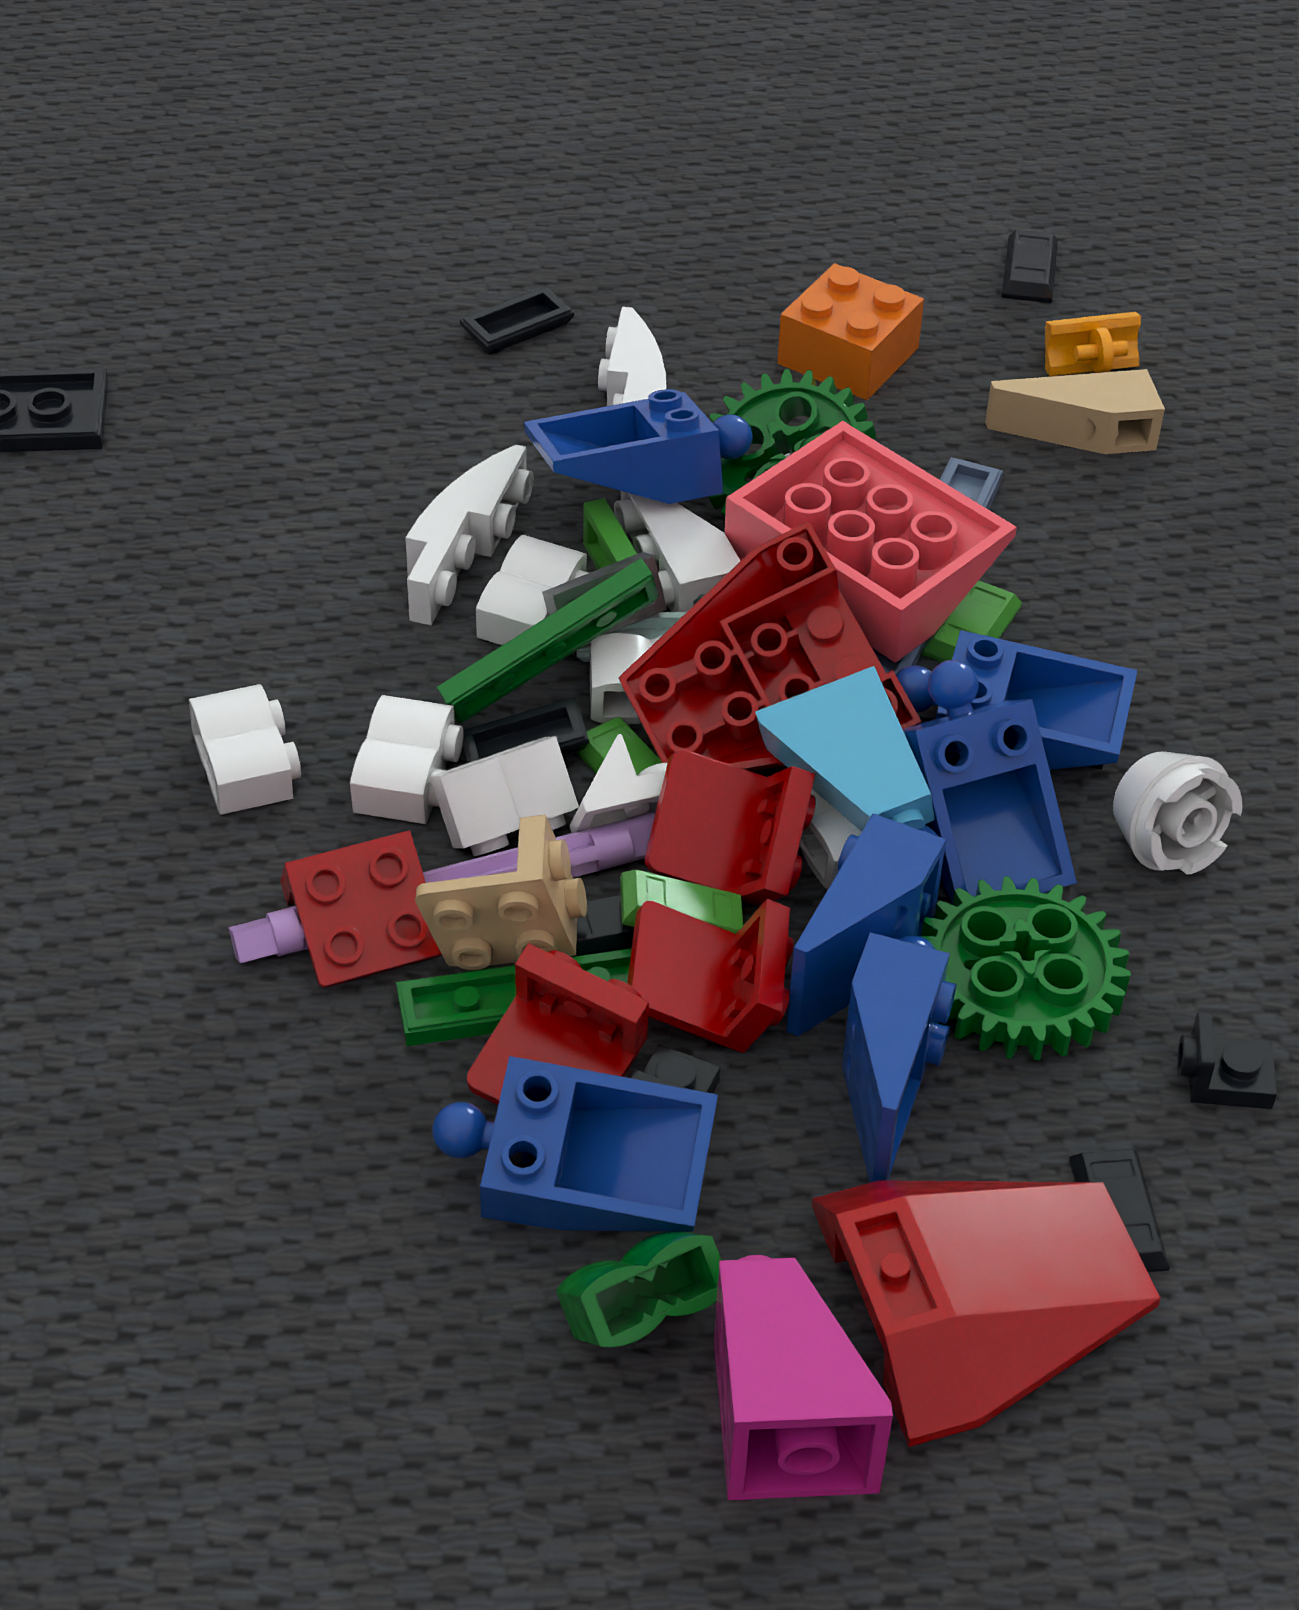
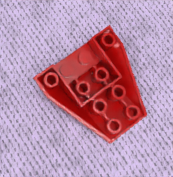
(749, 644)
(983, 1288)

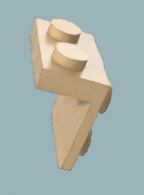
(497, 915)

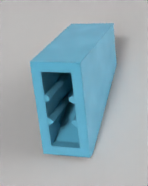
(853, 747)

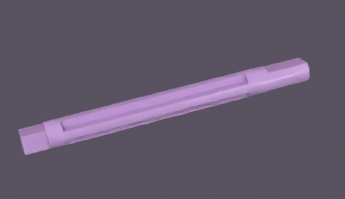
(588, 850)

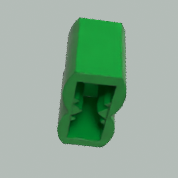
(628, 1298)

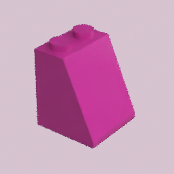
(792, 1389)

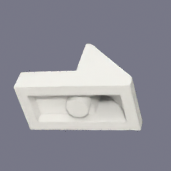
(618, 791)

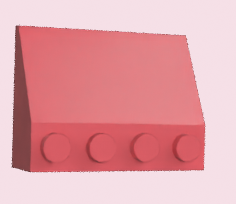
(892, 530)

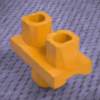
(1092, 344)

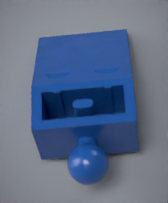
(644, 446)
(1075, 699)
(998, 797)
(882, 887)
(891, 1038)
(591, 1149)

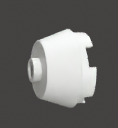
(1176, 810)

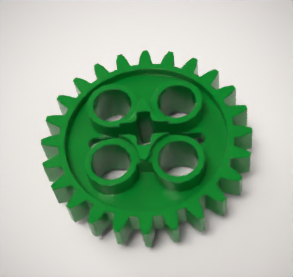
(770, 412)
(1029, 967)

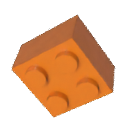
(850, 330)

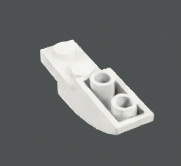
(632, 363)
(463, 522)

